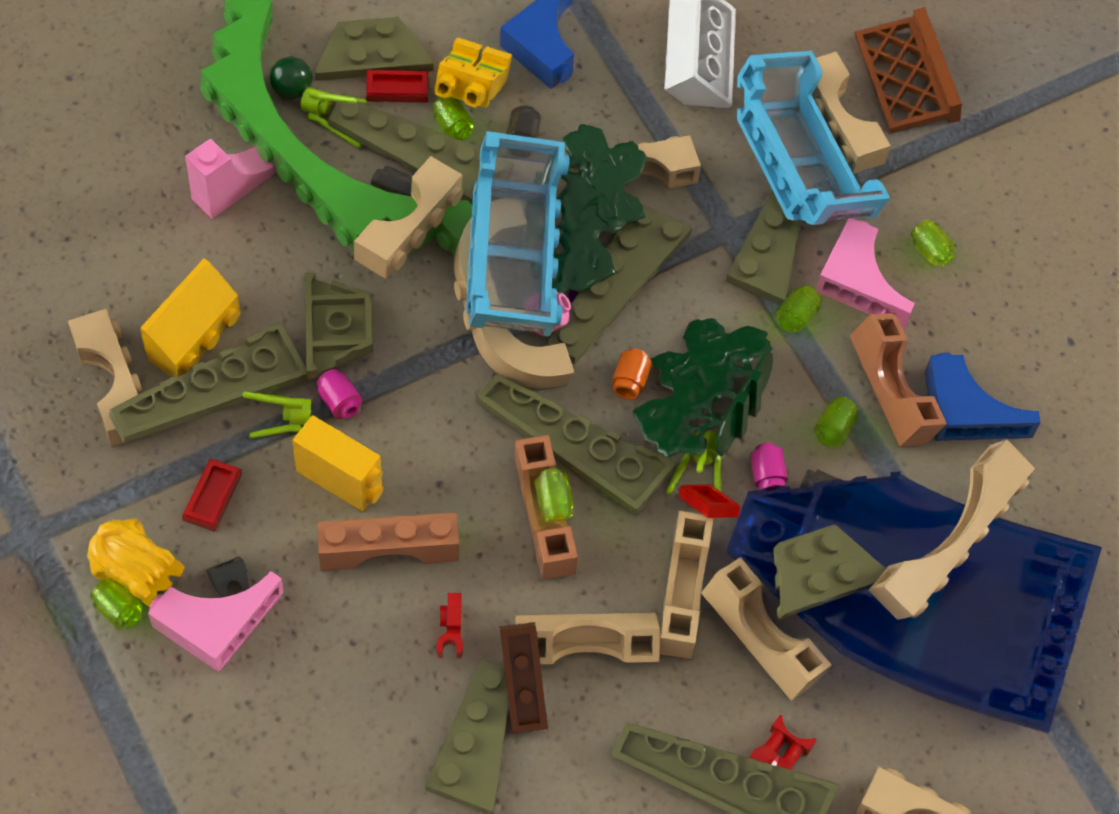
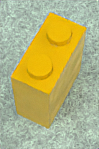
(338, 463)

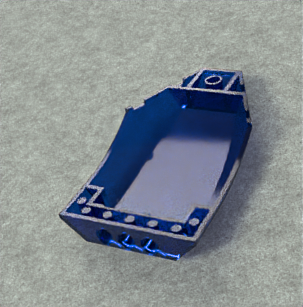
(985, 641)

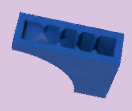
(536, 41)
(969, 409)

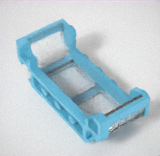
(796, 143)
(515, 234)

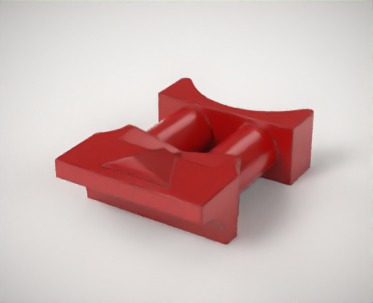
(768, 751)

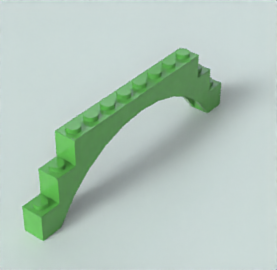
(240, 93)

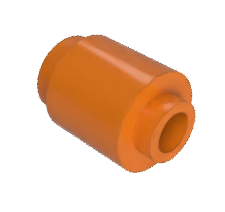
(631, 374)

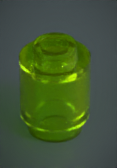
(452, 118)
(933, 243)
(798, 309)
(836, 422)
(554, 495)
(116, 604)

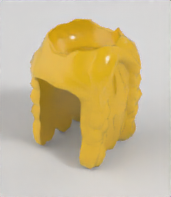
(132, 559)

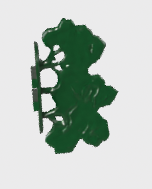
(594, 204)
(701, 379)

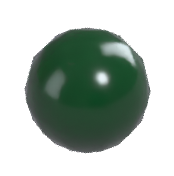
(290, 77)

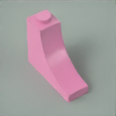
(224, 178)
(855, 278)
(214, 626)

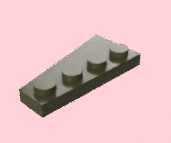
(767, 254)
(474, 746)

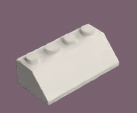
(701, 52)

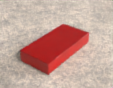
(397, 86)
(212, 494)
(709, 501)

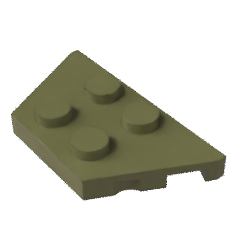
(371, 46)
(335, 325)
(821, 569)

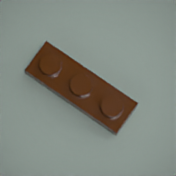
(523, 677)

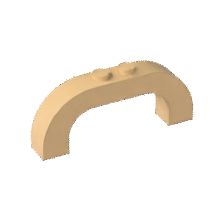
(504, 353)

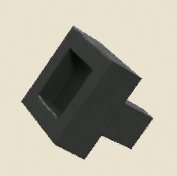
(228, 571)

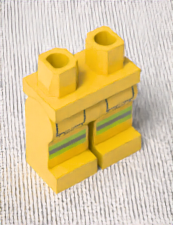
(468, 77)

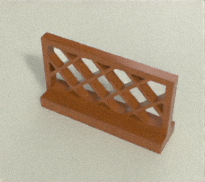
(934, 70)

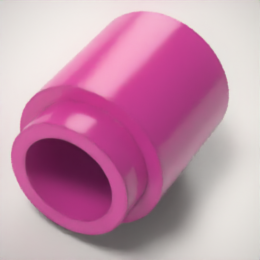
(339, 394)
(768, 467)

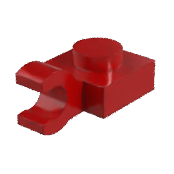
(451, 617)

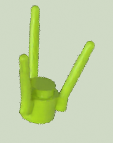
(320, 102)
(295, 411)
(702, 459)

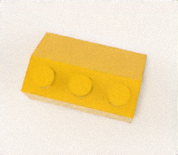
(190, 320)

